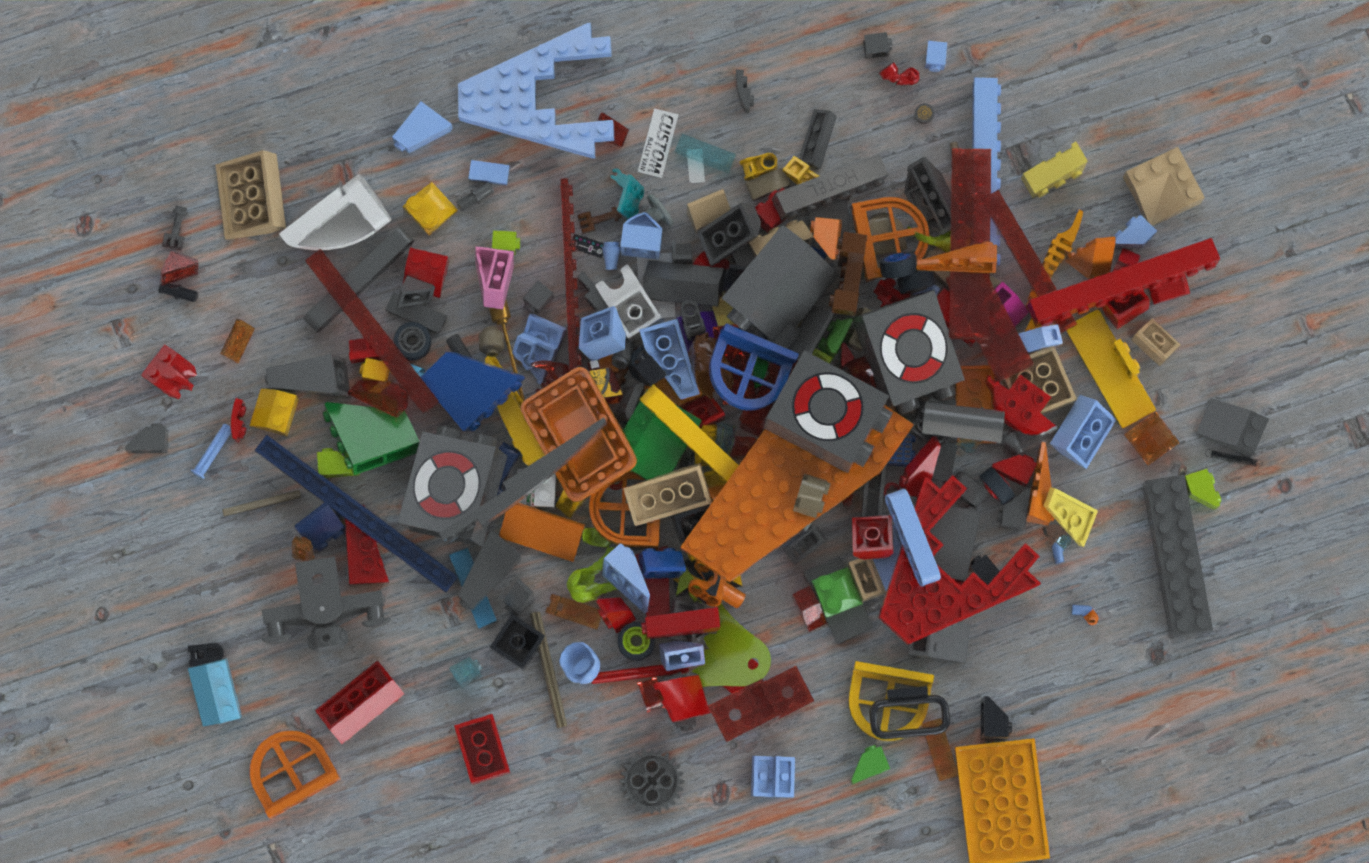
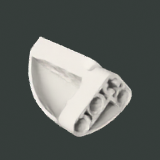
(339, 219)

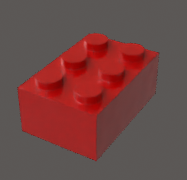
(482, 749)

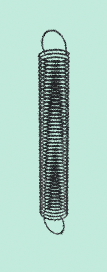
(1243, 460)

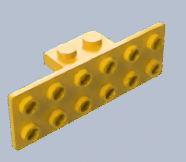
(1111, 368)

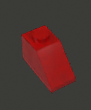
(1016, 468)

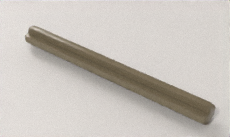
(549, 673)

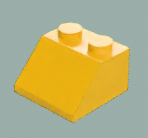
(274, 411)

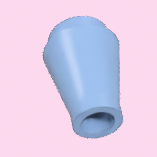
(611, 255)

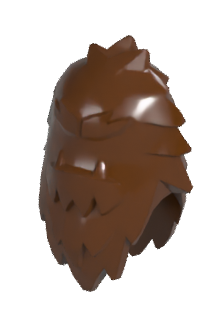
(700, 354)

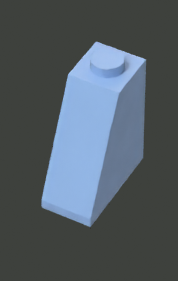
(420, 129)

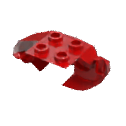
(1021, 406)

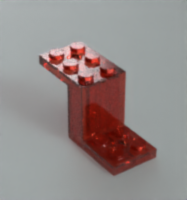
(760, 703)

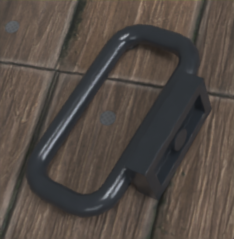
(909, 696)

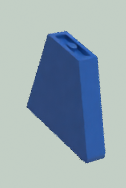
(469, 388)

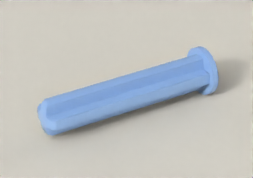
(212, 451)

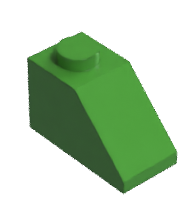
(870, 764)

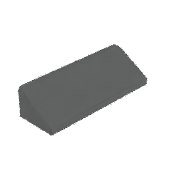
(817, 138)

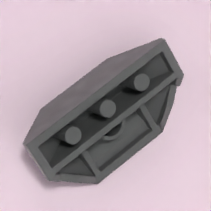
(930, 194)

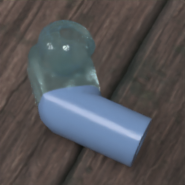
(1058, 548)

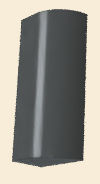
(963, 422)

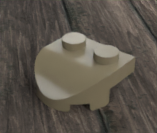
(880, 224)

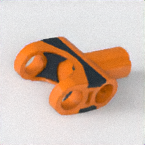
(714, 588)

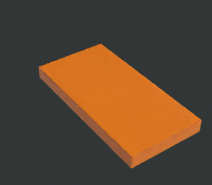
(973, 390)
(542, 531)

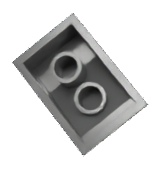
(1232, 427)

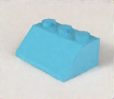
(215, 692)

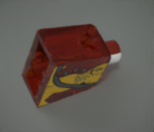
(606, 382)

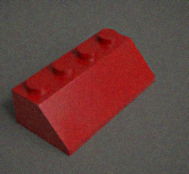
(359, 702)

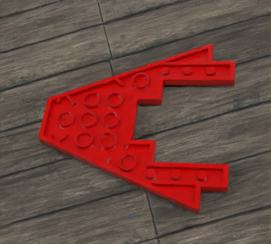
(923, 610)

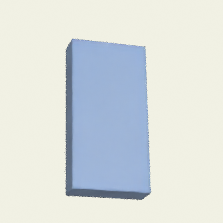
(489, 172)

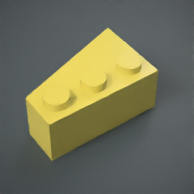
(1055, 171)

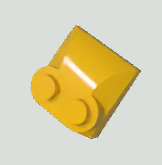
(429, 208)

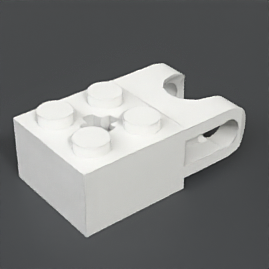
(628, 299)

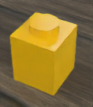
(374, 370)

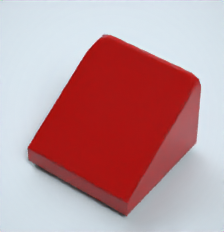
(846, 355)

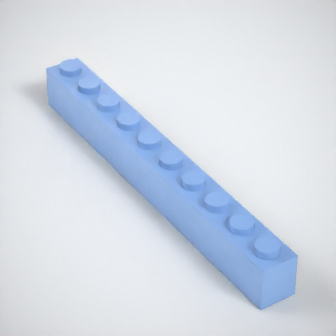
(985, 130)

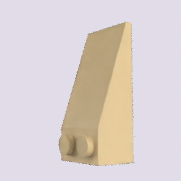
(668, 494)

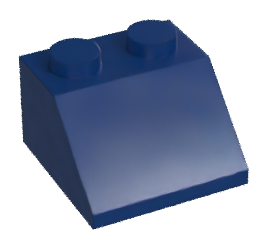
(661, 563)

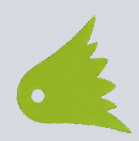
(729, 655)

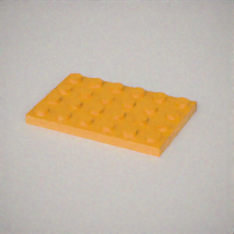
(1002, 802)

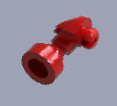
(907, 77)

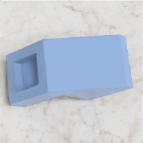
(1041, 338)

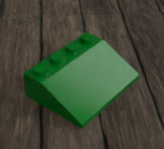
(654, 443)

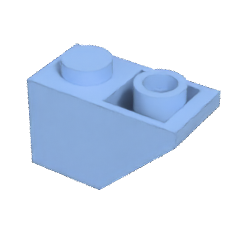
(1136, 234)

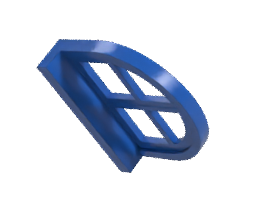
(757, 348)

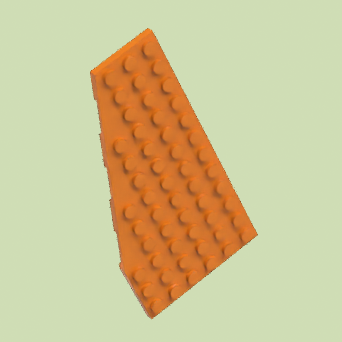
(758, 501)

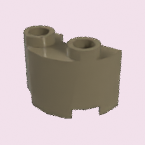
(810, 495)

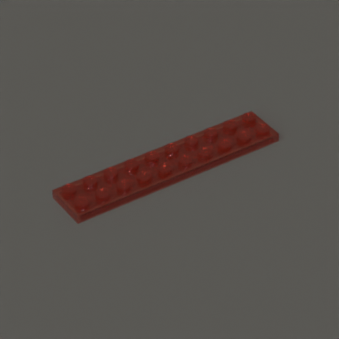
(969, 227)

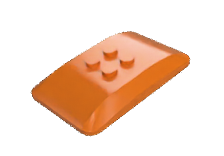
(568, 409)

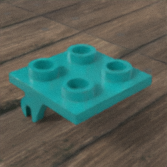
(631, 194)

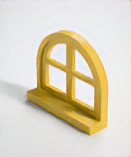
(892, 676)

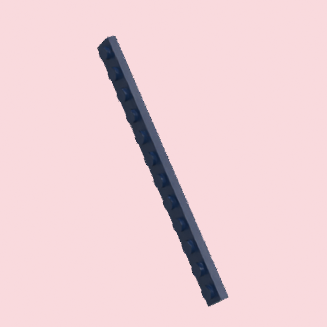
(356, 513)

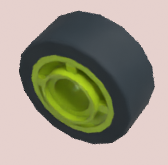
(632, 652)

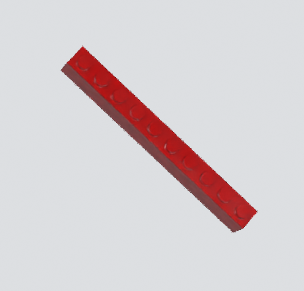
(1123, 282)

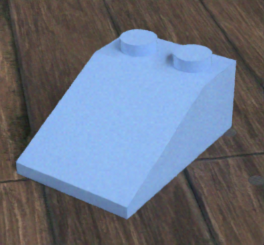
(624, 574)

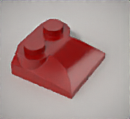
(872, 537)

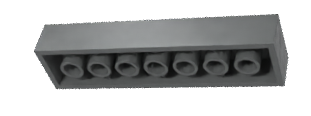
(1177, 557)

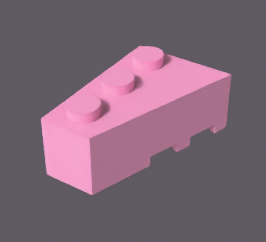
(494, 275)

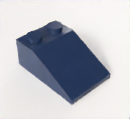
(320, 527)

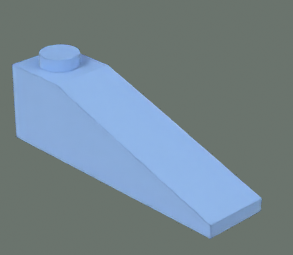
(668, 349)

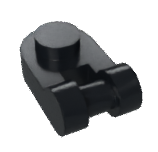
(211, 651)

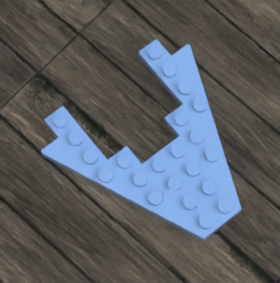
(506, 95)

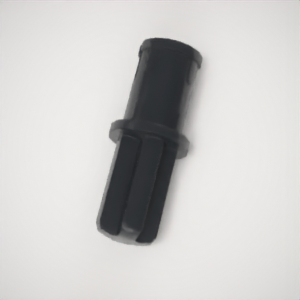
(178, 292)

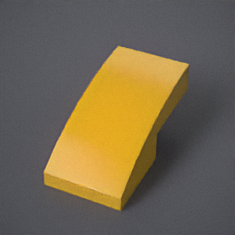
(798, 171)

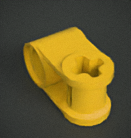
(757, 165)

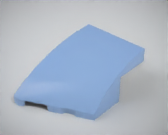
(538, 343)

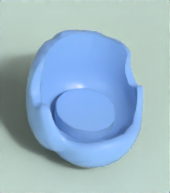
(579, 663)

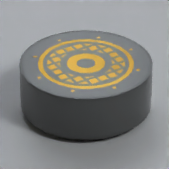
(924, 113)

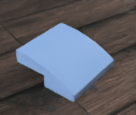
(773, 776)

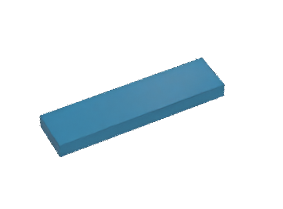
(463, 563)

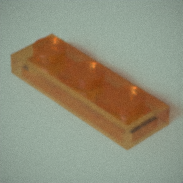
(940, 752)

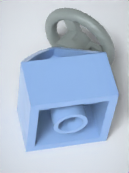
(643, 234)

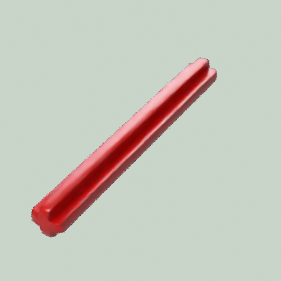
(635, 673)

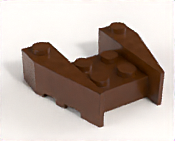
(850, 260)

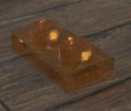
(237, 341)

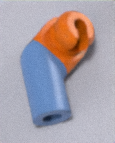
(1087, 612)

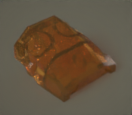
(1151, 438)

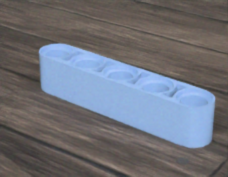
(912, 537)

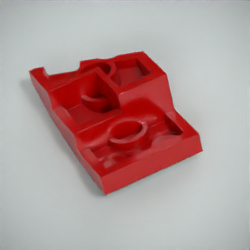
(683, 697)

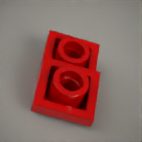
(237, 426)

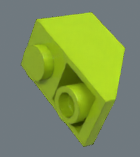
(1201, 488)

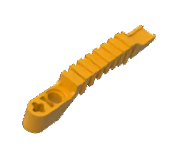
(1058, 249)

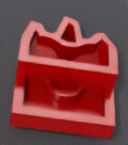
(170, 372)

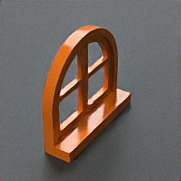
(861, 226)
(651, 539)
(302, 791)

